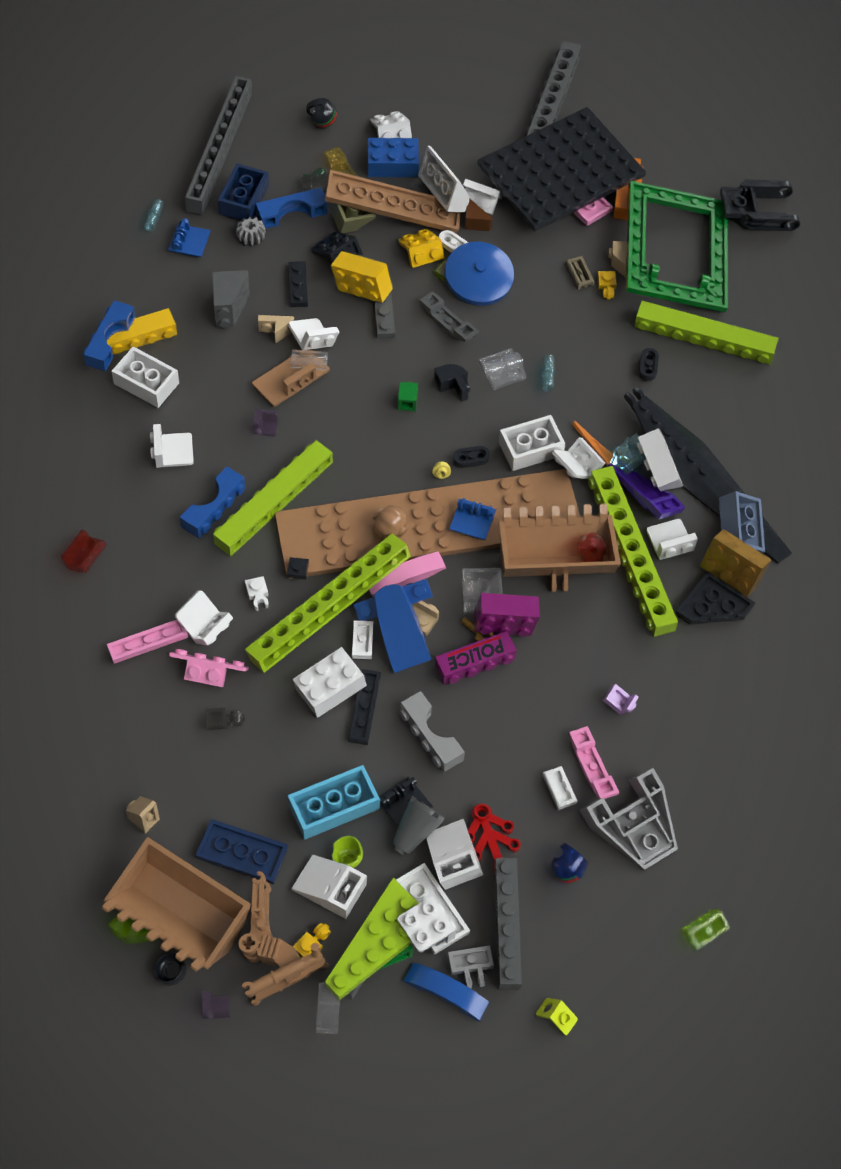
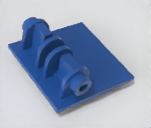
(189, 239)
(472, 519)

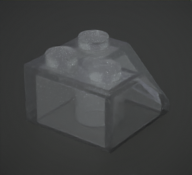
(479, 581)

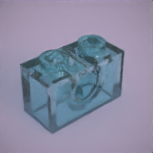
(627, 455)

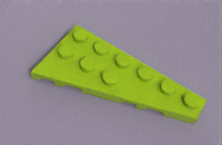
(374, 943)

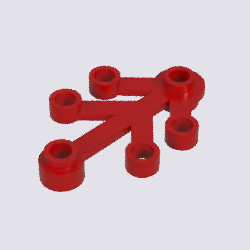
(489, 835)

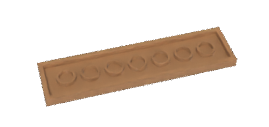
(389, 201)

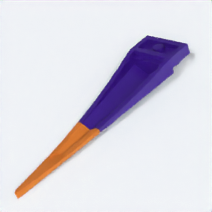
(660, 503)

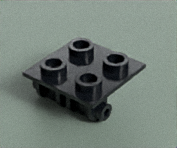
(396, 798)

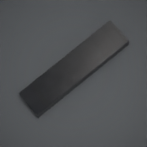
(364, 708)

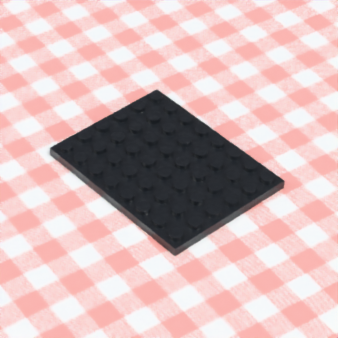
(561, 168)

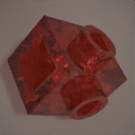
(592, 548)

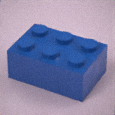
(393, 157)

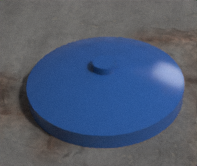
(479, 273)

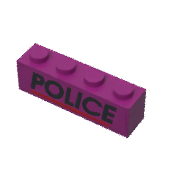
(475, 658)

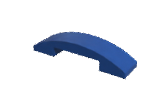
(447, 989)

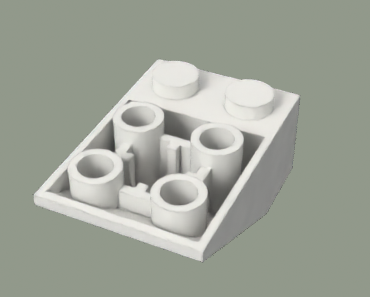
(453, 854)
(331, 885)

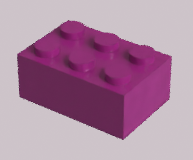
(506, 613)

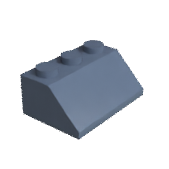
(743, 518)

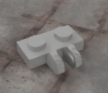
(469, 961)

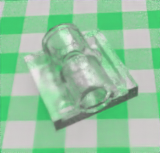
(503, 368)

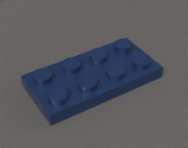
(241, 851)

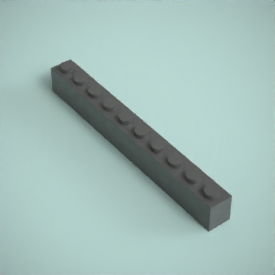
(218, 145)

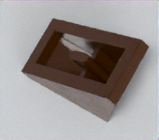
(477, 218)

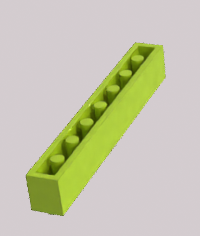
(706, 332)
(272, 498)

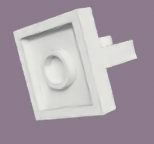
(482, 195)

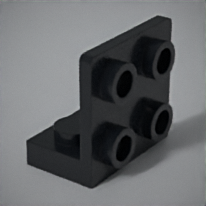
(335, 244)

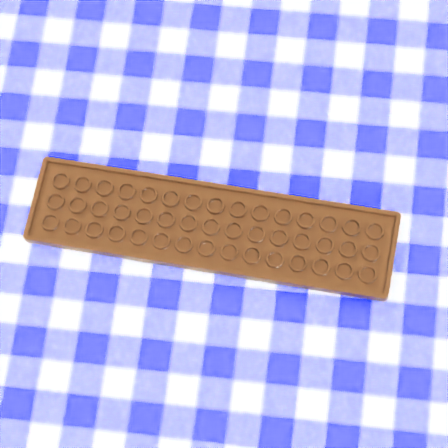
(343, 532)

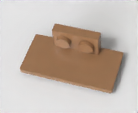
(286, 381)

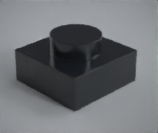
(297, 568)

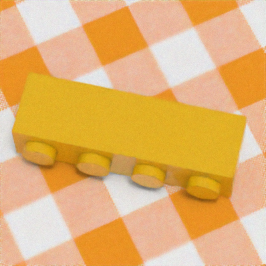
(144, 331)

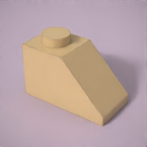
(618, 256)
(143, 813)

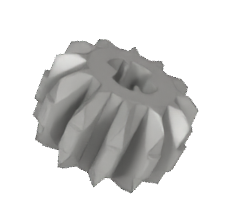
(250, 231)

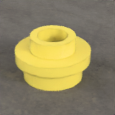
(441, 470)

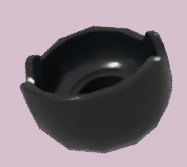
(169, 969)

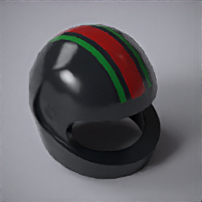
(324, 114)

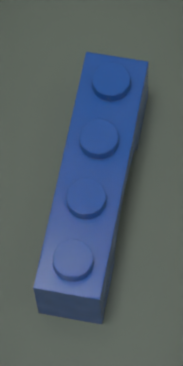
(309, 202)
(117, 318)
(198, 518)

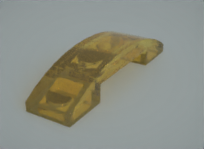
(338, 161)

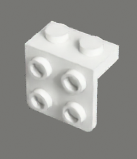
(392, 125)
(312, 334)
(171, 449)
(579, 459)
(671, 539)
(202, 619)
(427, 924)

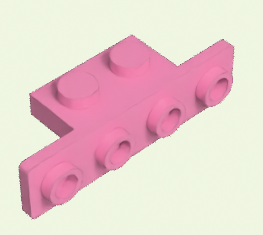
(207, 670)

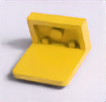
(422, 247)

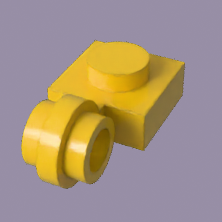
(607, 282)
(304, 944)

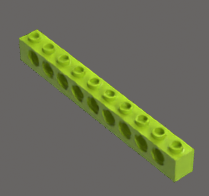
(640, 556)
(327, 603)

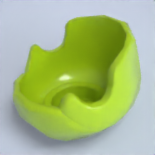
(347, 851)

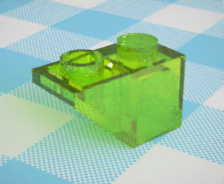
(127, 935)

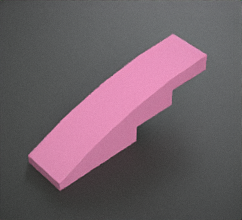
(412, 571)

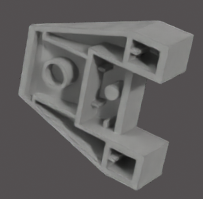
(639, 829)

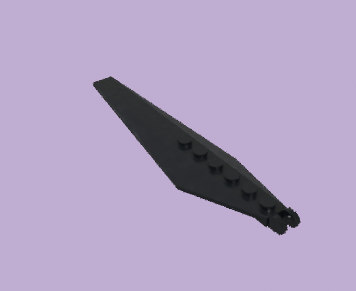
(697, 465)

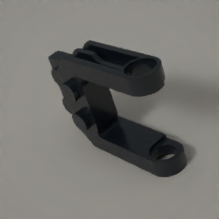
(742, 204)

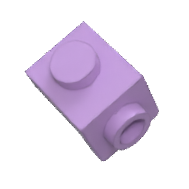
(620, 700)

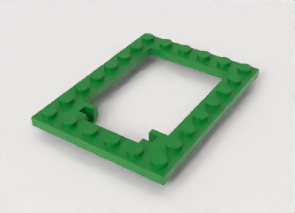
(642, 277)

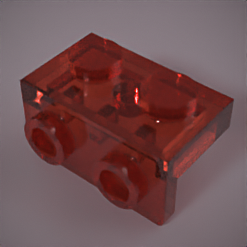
(82, 552)

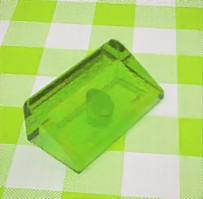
(706, 928)

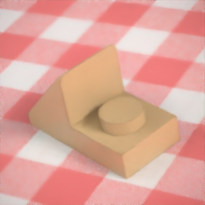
(275, 324)

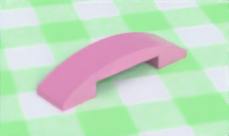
(591, 763)

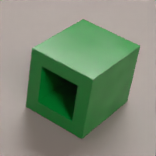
(407, 396)

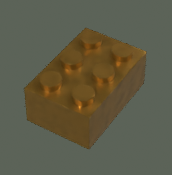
(735, 562)

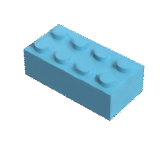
(333, 802)

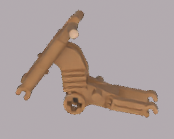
(273, 950)

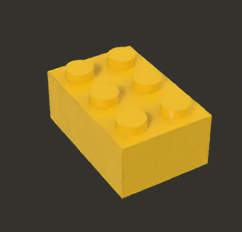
(362, 276)

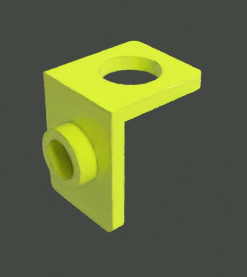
(558, 1014)

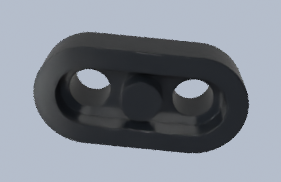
(647, 365)
(471, 456)

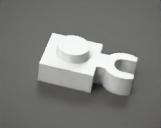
(257, 590)

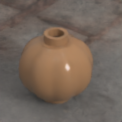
(389, 521)

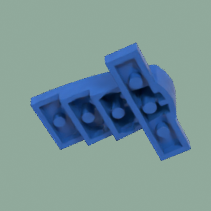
(399, 622)

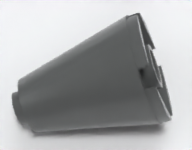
(415, 825)

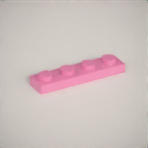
(146, 641)

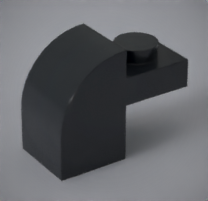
(450, 377)

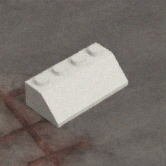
(443, 182)

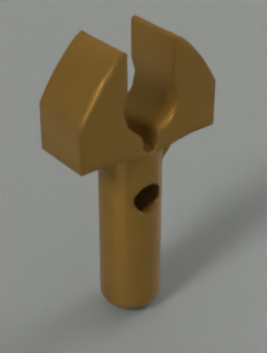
(470, 625)

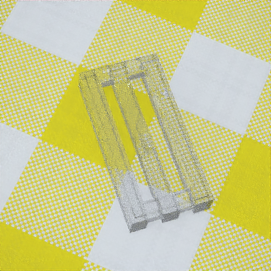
(297, 362)

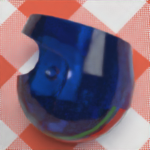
(570, 866)

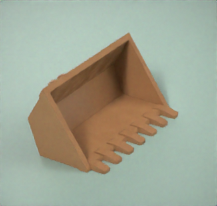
(551, 543)
(178, 905)

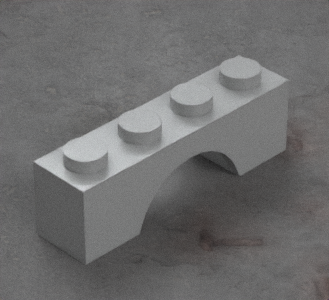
(445, 751)

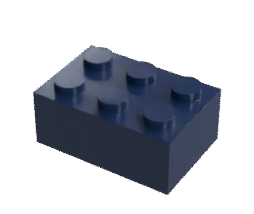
(242, 192)

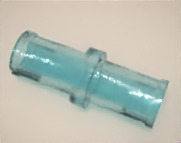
(153, 215)
(548, 372)

